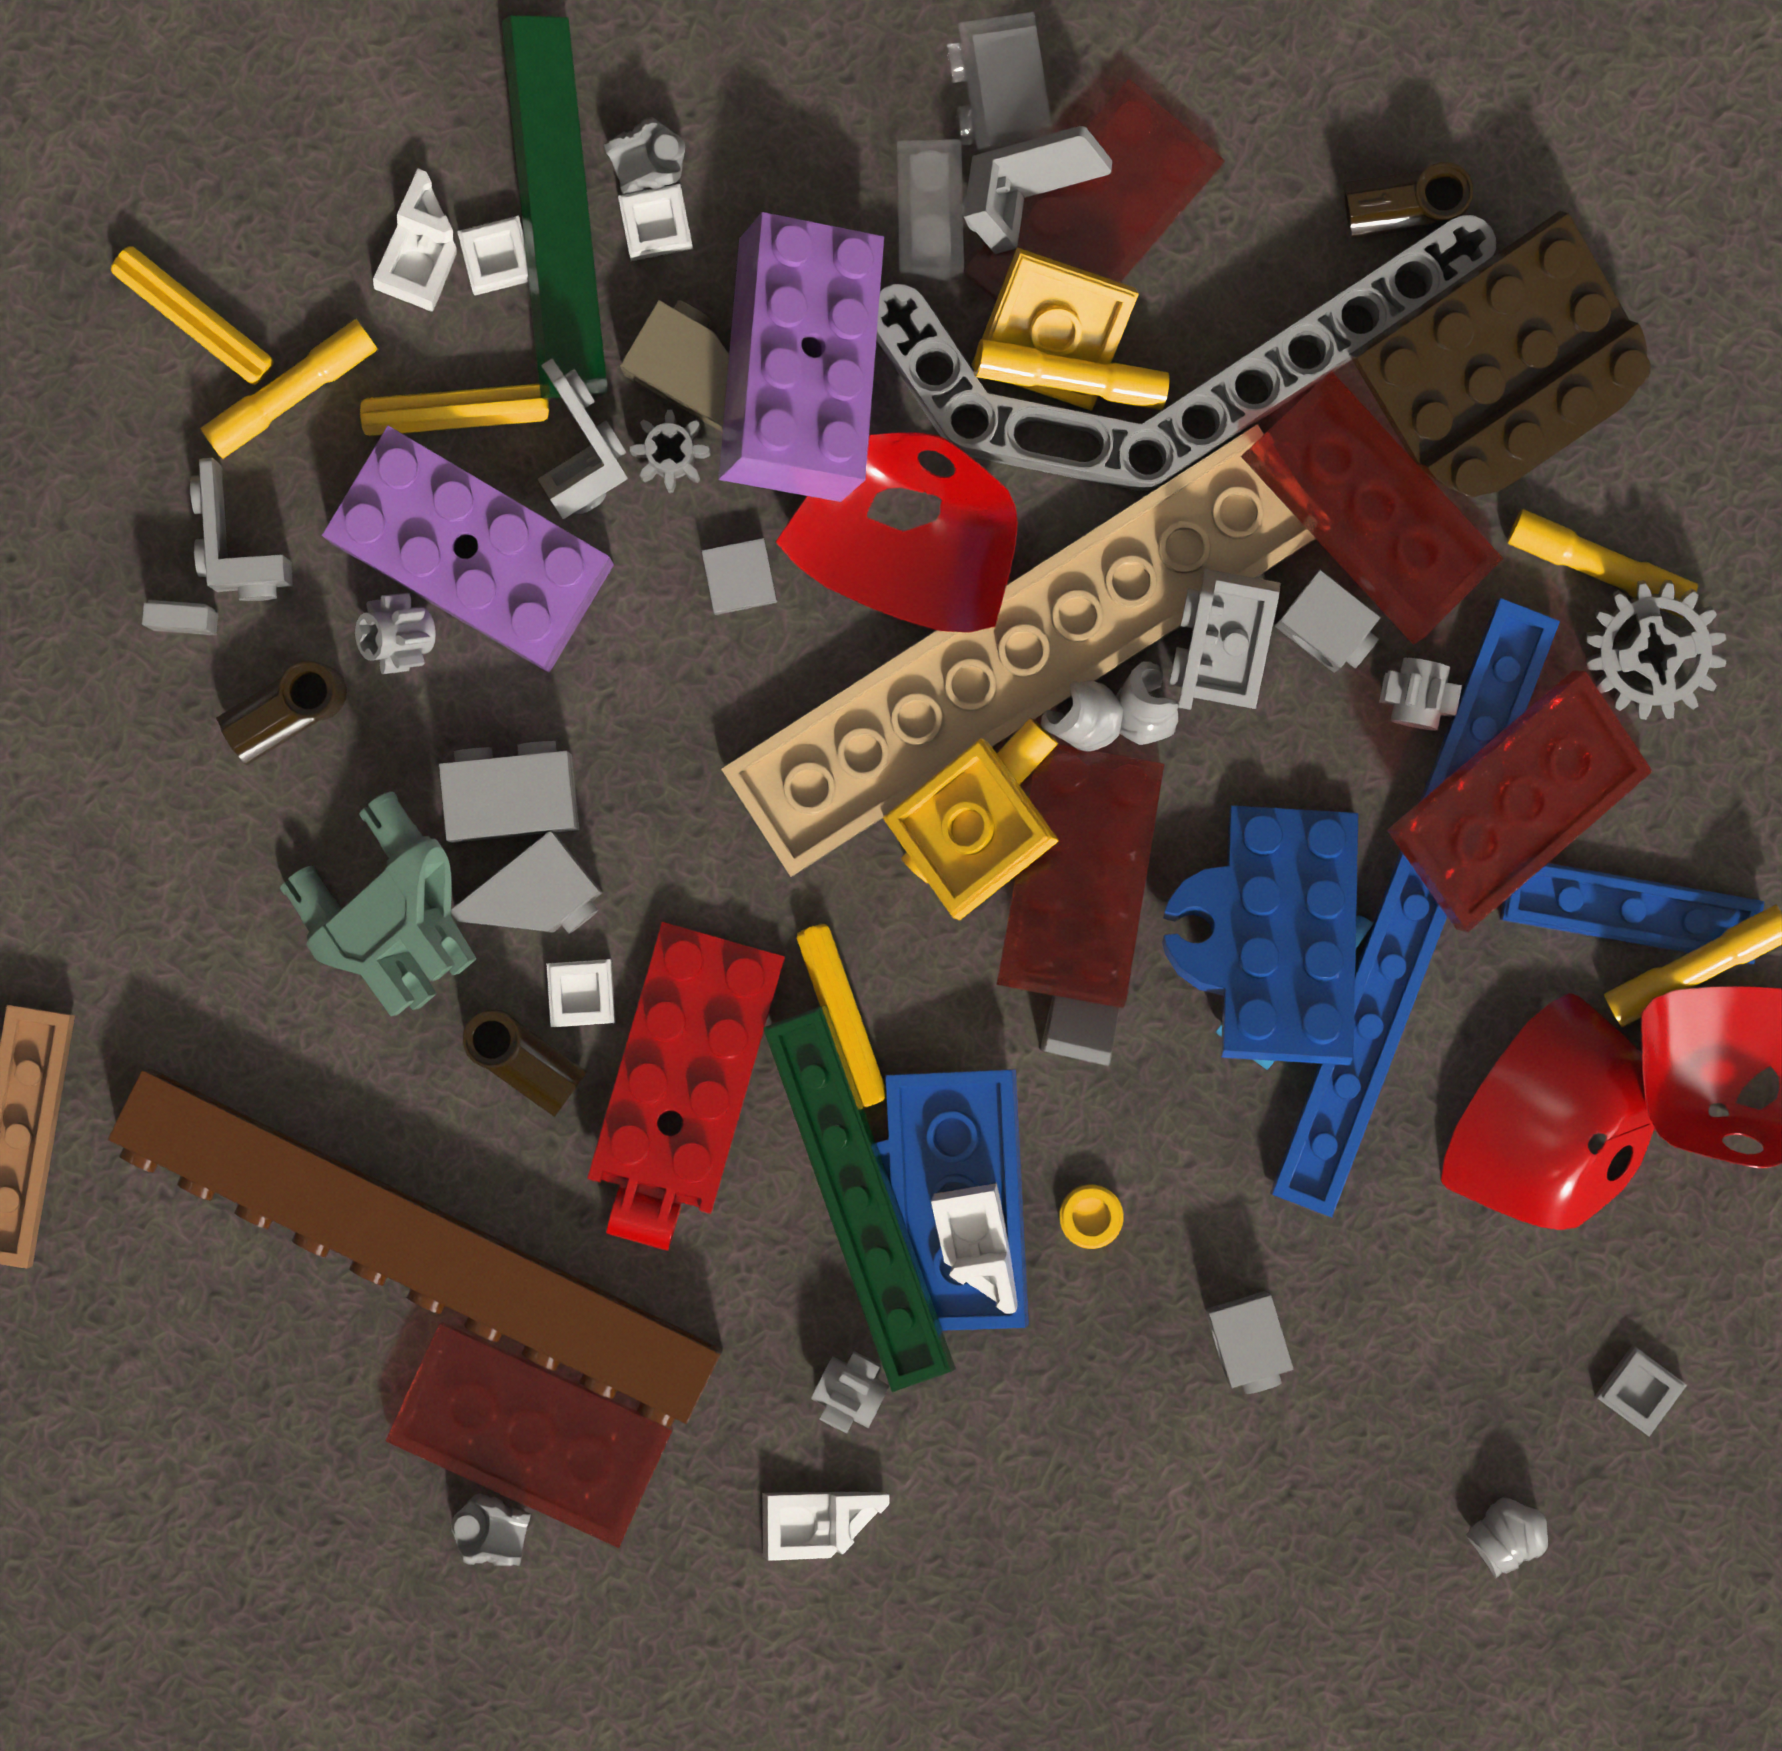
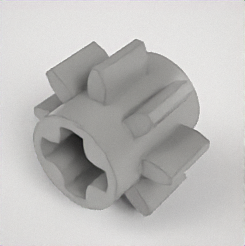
(668, 468)
(395, 633)
(1420, 693)
(850, 1392)

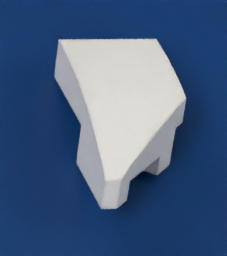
(419, 249)
(976, 1241)
(815, 1522)

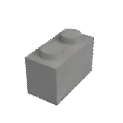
(508, 794)

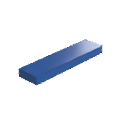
(1625, 908)

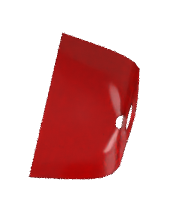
(932, 575)
(1704, 1051)
(1537, 1109)

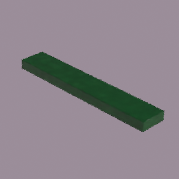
(554, 200)
(859, 1198)

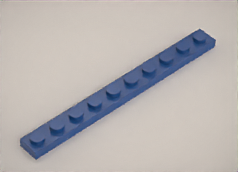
(1406, 926)

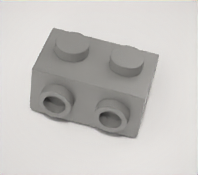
(1228, 640)

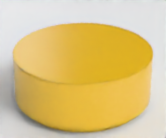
(1091, 1216)

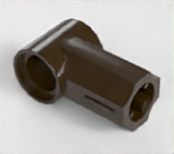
(1400, 202)
(278, 712)
(528, 1064)

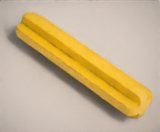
(191, 315)
(454, 409)
(835, 992)

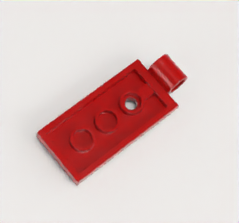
(688, 1056)

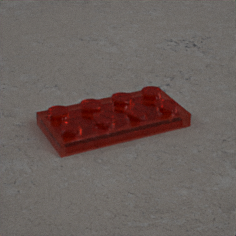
(1118, 217)
(1372, 507)
(1520, 800)
(1083, 898)
(529, 1434)

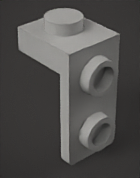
(1011, 173)
(586, 477)
(252, 577)

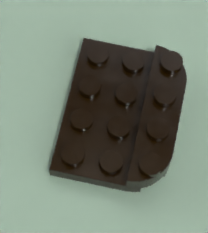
(1507, 362)

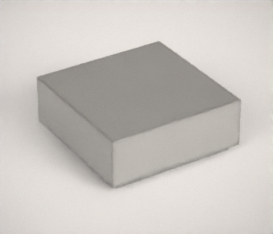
(739, 576)
(180, 617)
(1640, 1390)

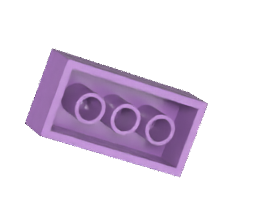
(801, 357)
(520, 586)

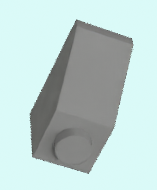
(534, 892)
(1080, 1029)

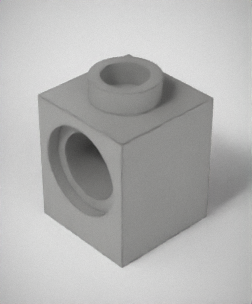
(1330, 624)
(1250, 1342)

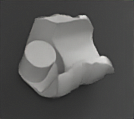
(646, 156)
(1144, 716)
(1092, 719)
(490, 1531)
(1509, 1535)

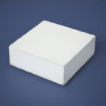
(655, 222)
(495, 255)
(581, 993)

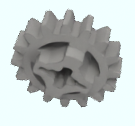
(1685, 645)

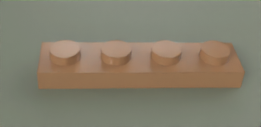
(31, 1087)

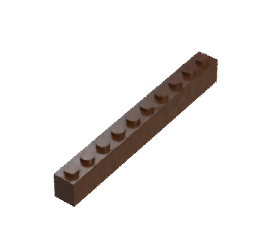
(415, 1246)

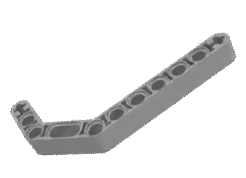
(1216, 396)

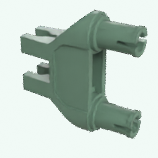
(396, 922)

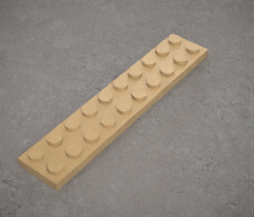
(1054, 627)

